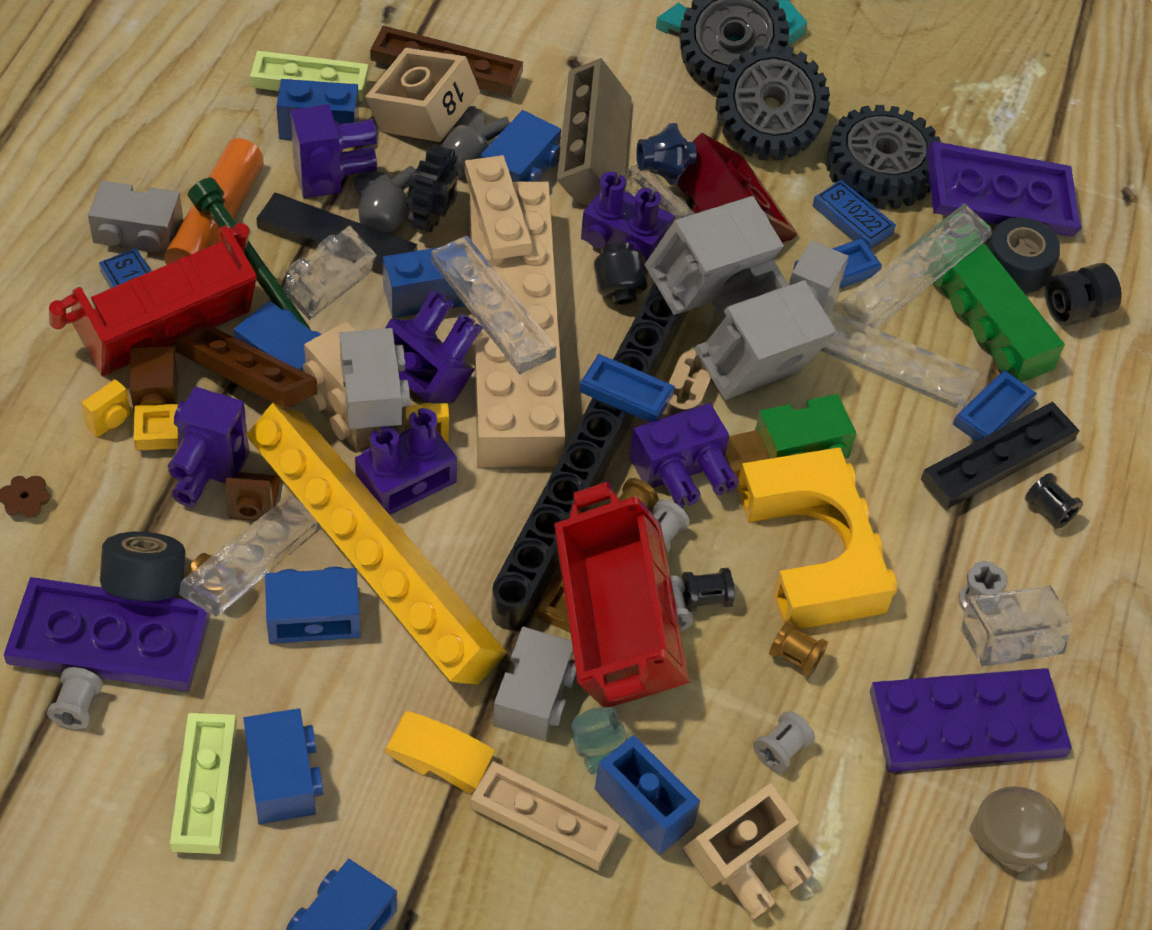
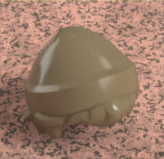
(1019, 828)

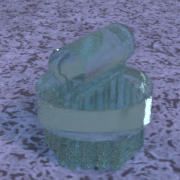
(597, 735)

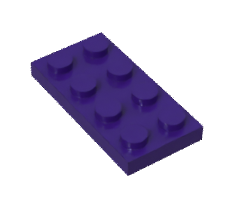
(1002, 187)
(108, 635)
(969, 719)

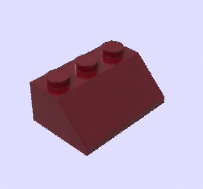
(726, 177)

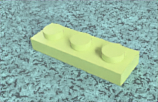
(272, 67)
(203, 783)

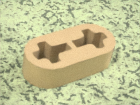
(695, 387)

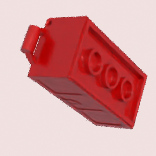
(164, 303)
(619, 599)

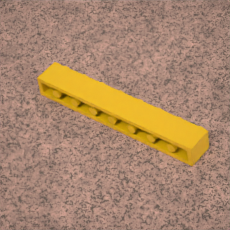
(376, 546)

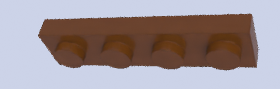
(490, 70)
(246, 366)

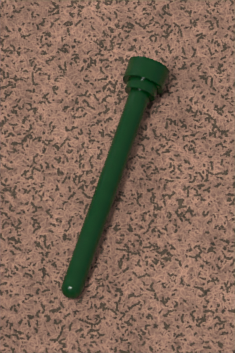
(208, 197)

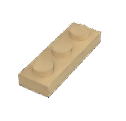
(498, 207)
(545, 815)

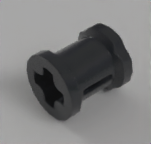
(1053, 501)
(708, 589)

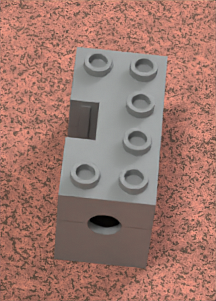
(729, 261)

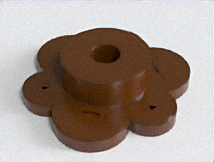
(24, 496)

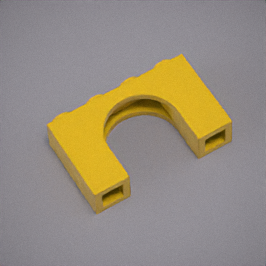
(822, 488)

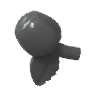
(472, 136)
(382, 199)

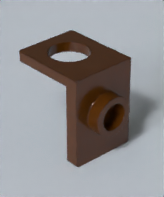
(251, 495)

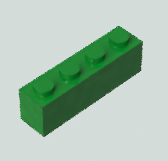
(1001, 315)

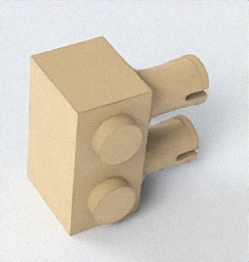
(751, 829)

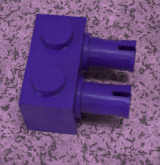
(319, 149)
(625, 218)
(435, 367)
(209, 444)
(680, 447)
(407, 465)

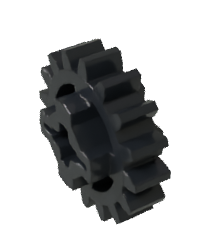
(432, 188)

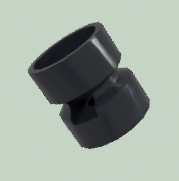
(1083, 294)

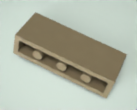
(593, 130)

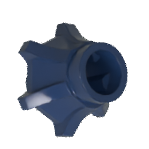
(666, 154)

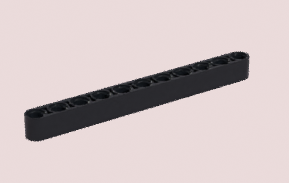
(589, 448)

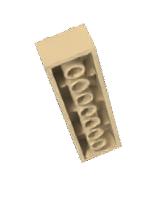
(523, 413)

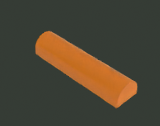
(235, 175)

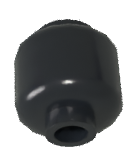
(621, 273)

